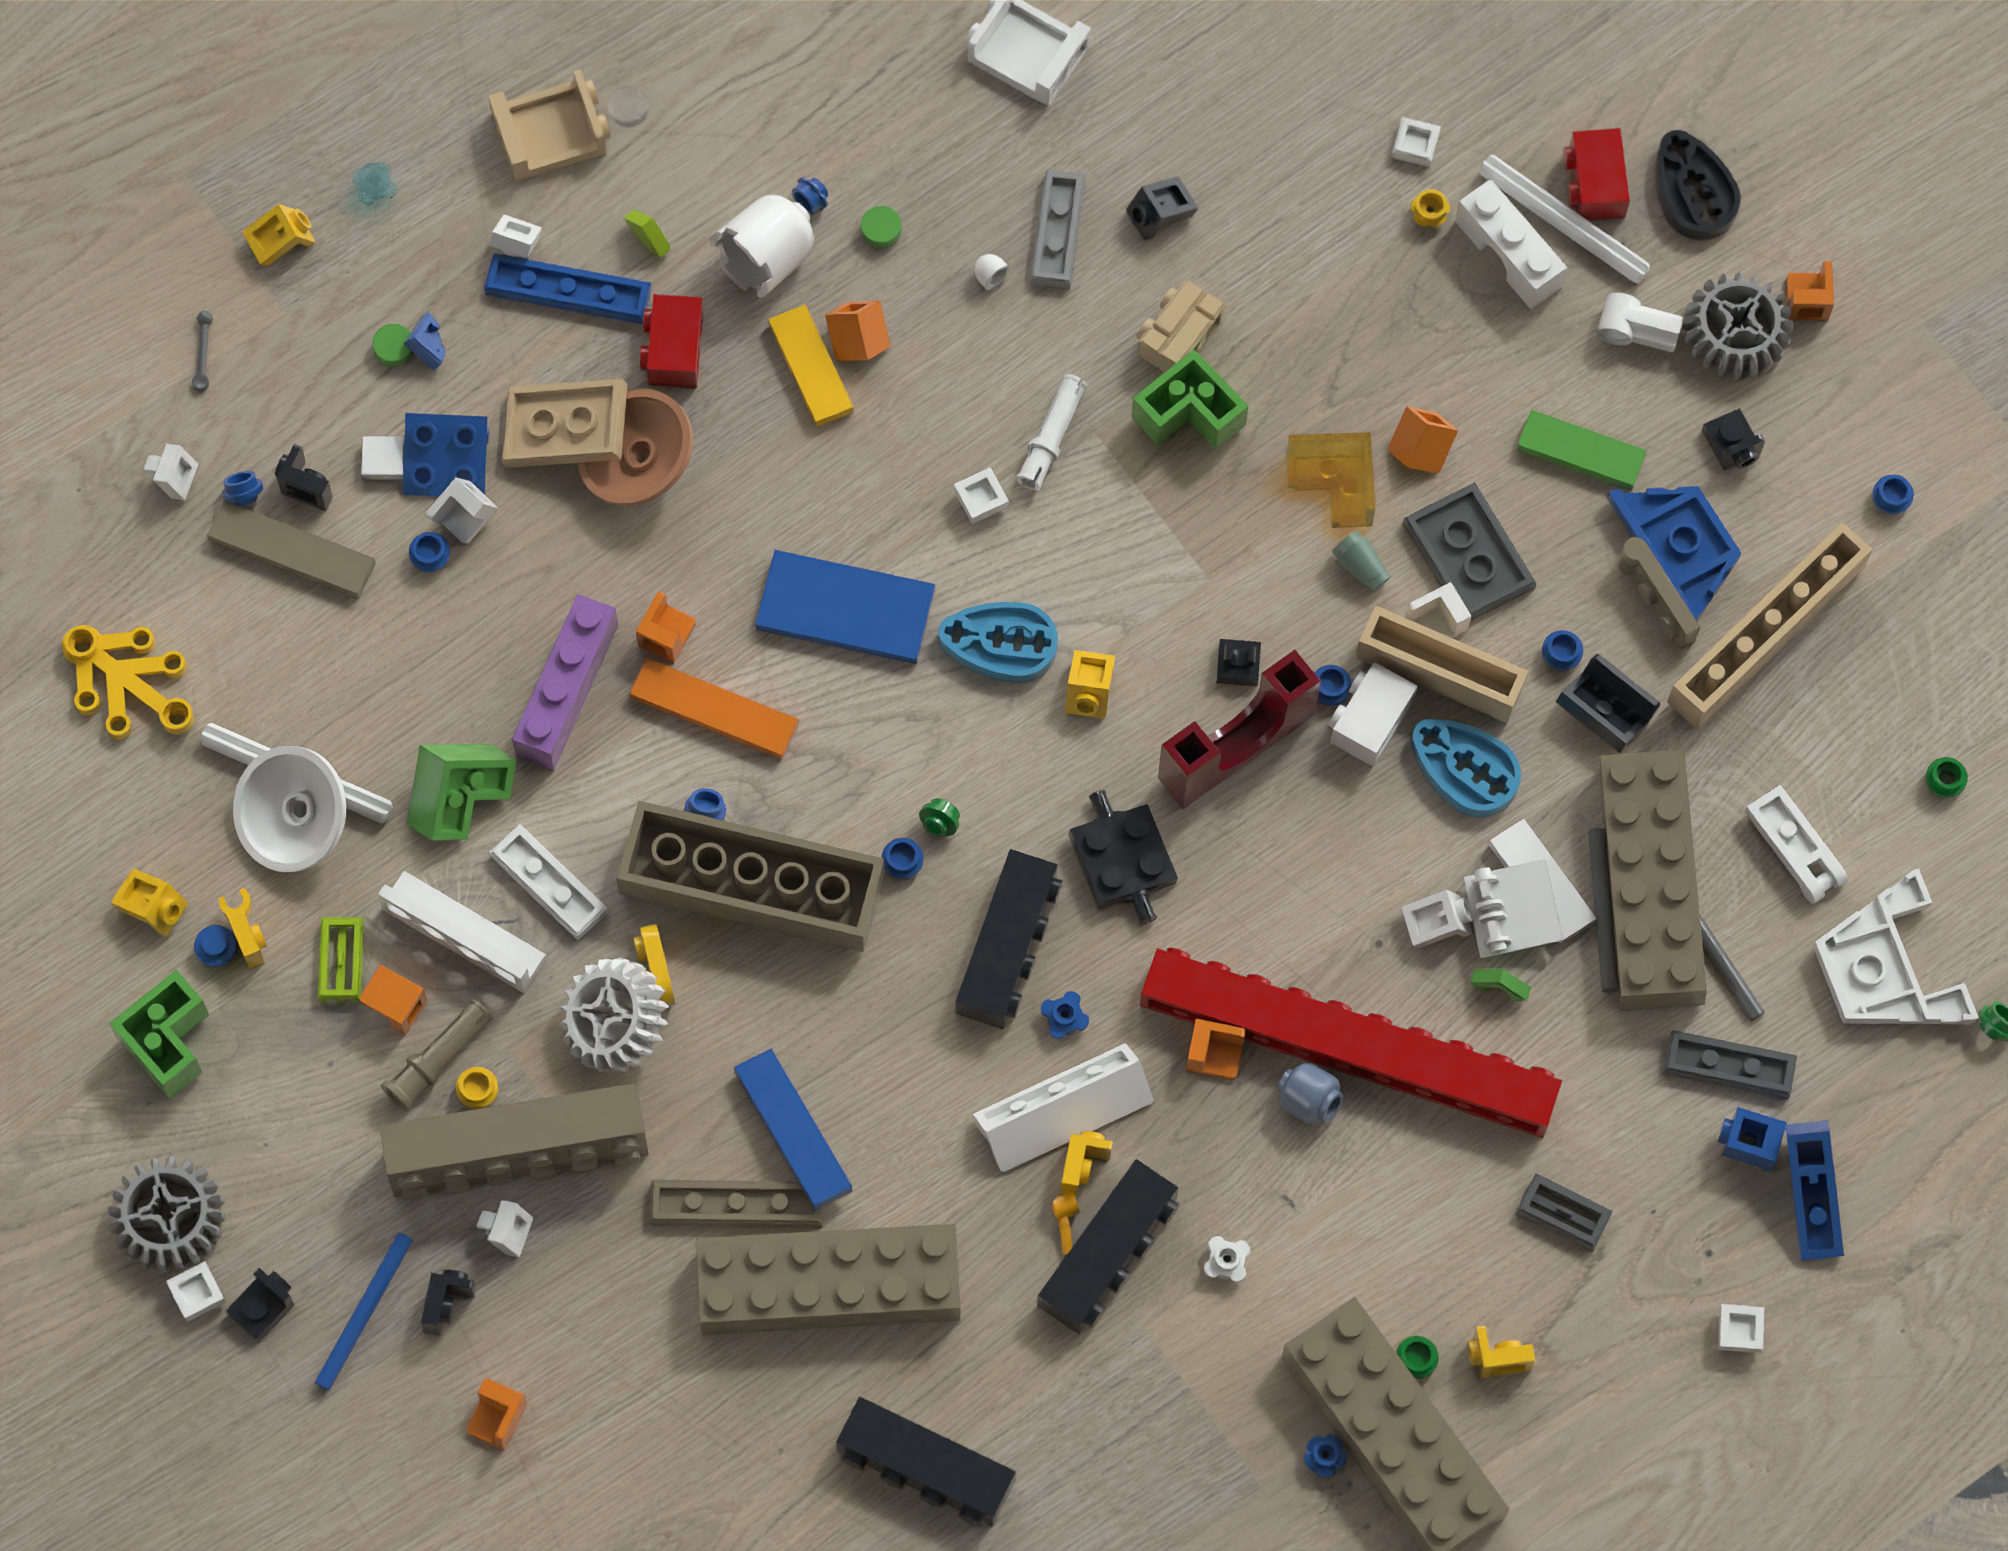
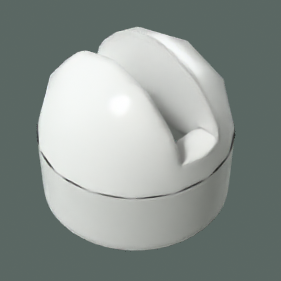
(990, 271)

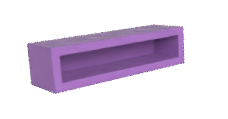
(565, 682)

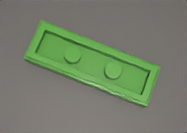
(1581, 450)

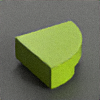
(648, 232)

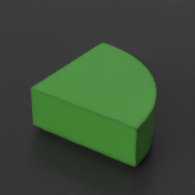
(1502, 980)

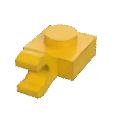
(248, 937)

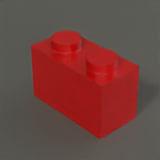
(1597, 174)
(674, 340)

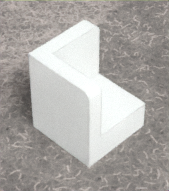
(462, 509)
(1441, 611)

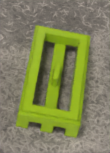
(341, 994)

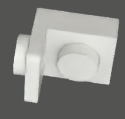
(1437, 918)

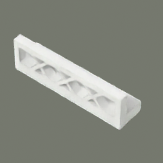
(462, 931)

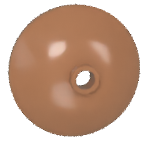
(651, 426)

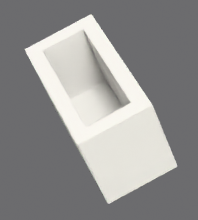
(1372, 713)

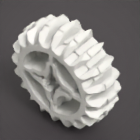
(615, 1041)

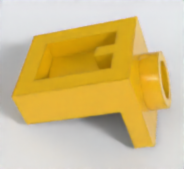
(278, 233)
(1089, 684)
(150, 901)
(1076, 1166)
(1505, 1359)

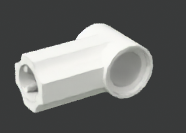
(1628, 321)

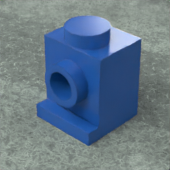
(1764, 1130)

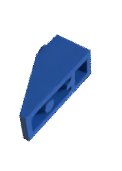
(1814, 1190)

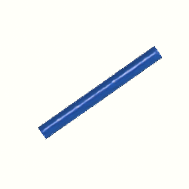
(363, 1311)

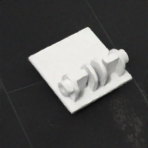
(1513, 908)

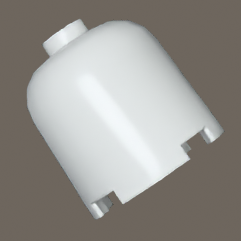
(764, 243)

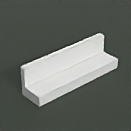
(1063, 1106)

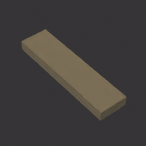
(291, 549)
(731, 1204)

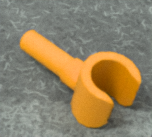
(1062, 1208)

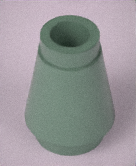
(1360, 560)

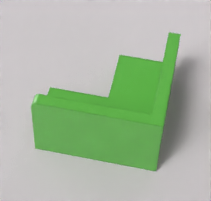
(449, 782)

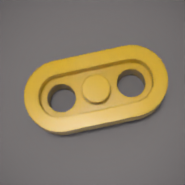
(650, 949)

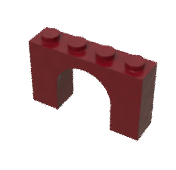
(1198, 762)

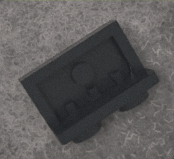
(1609, 703)

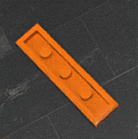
(714, 708)

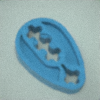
(1001, 663)
(1457, 787)

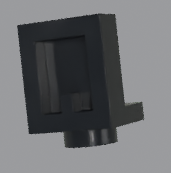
(1160, 205)
(1733, 440)
(306, 485)
(261, 1304)
(438, 1305)

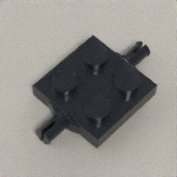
(1123, 856)

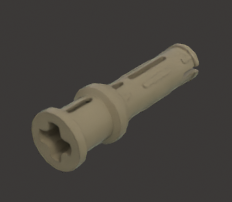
(424, 1067)

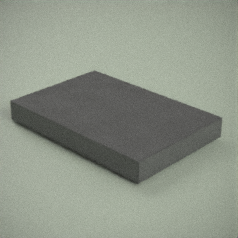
(1470, 550)

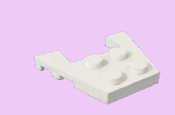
(1872, 971)

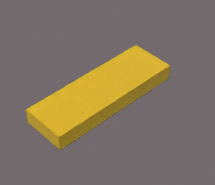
(810, 365)

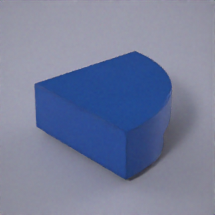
(426, 341)

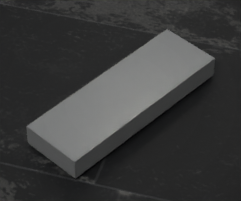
(1057, 229)

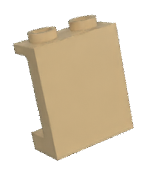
(550, 127)

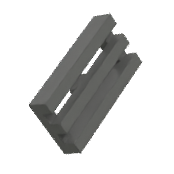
(1557, 1226)

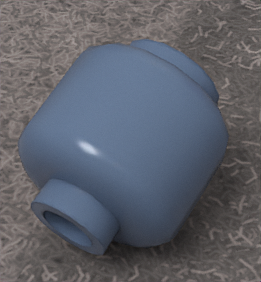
(1310, 1094)

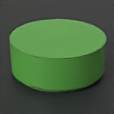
(881, 227)
(389, 345)

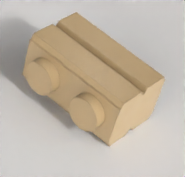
(1183, 325)

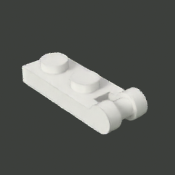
(1796, 843)

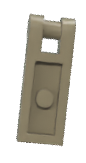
(1658, 591)

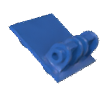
(443, 449)

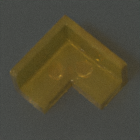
(1339, 465)

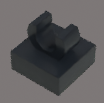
(1238, 662)

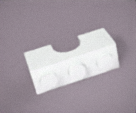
(1529, 261)

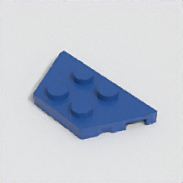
(1683, 538)

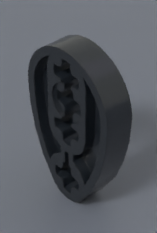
(1716, 184)

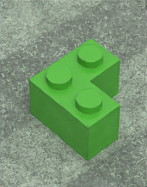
(1192, 394)
(154, 1029)

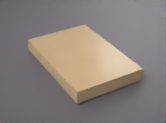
(564, 423)

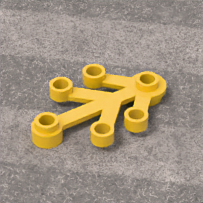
(124, 675)

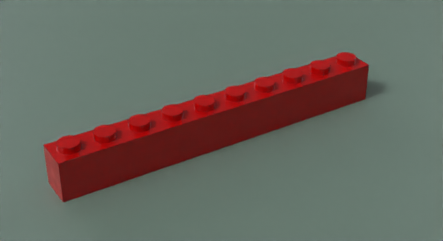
(1353, 1042)

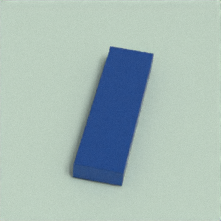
(568, 288)
(793, 1129)

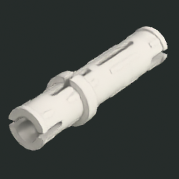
(1045, 446)

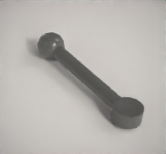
(200, 381)

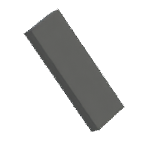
(1730, 1064)

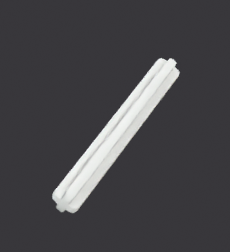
(1564, 219)
(246, 751)

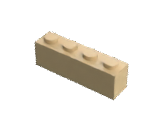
(1442, 664)

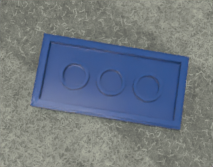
(845, 606)

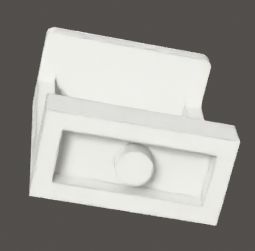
(1027, 48)

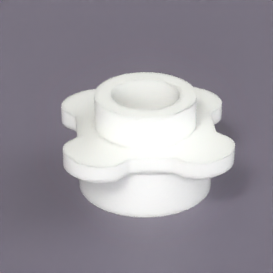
(1235, 1268)

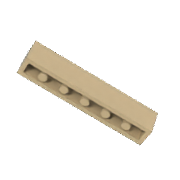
(1769, 626)

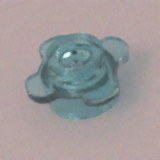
(374, 172)

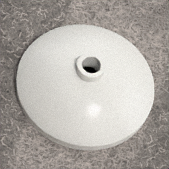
(271, 803)

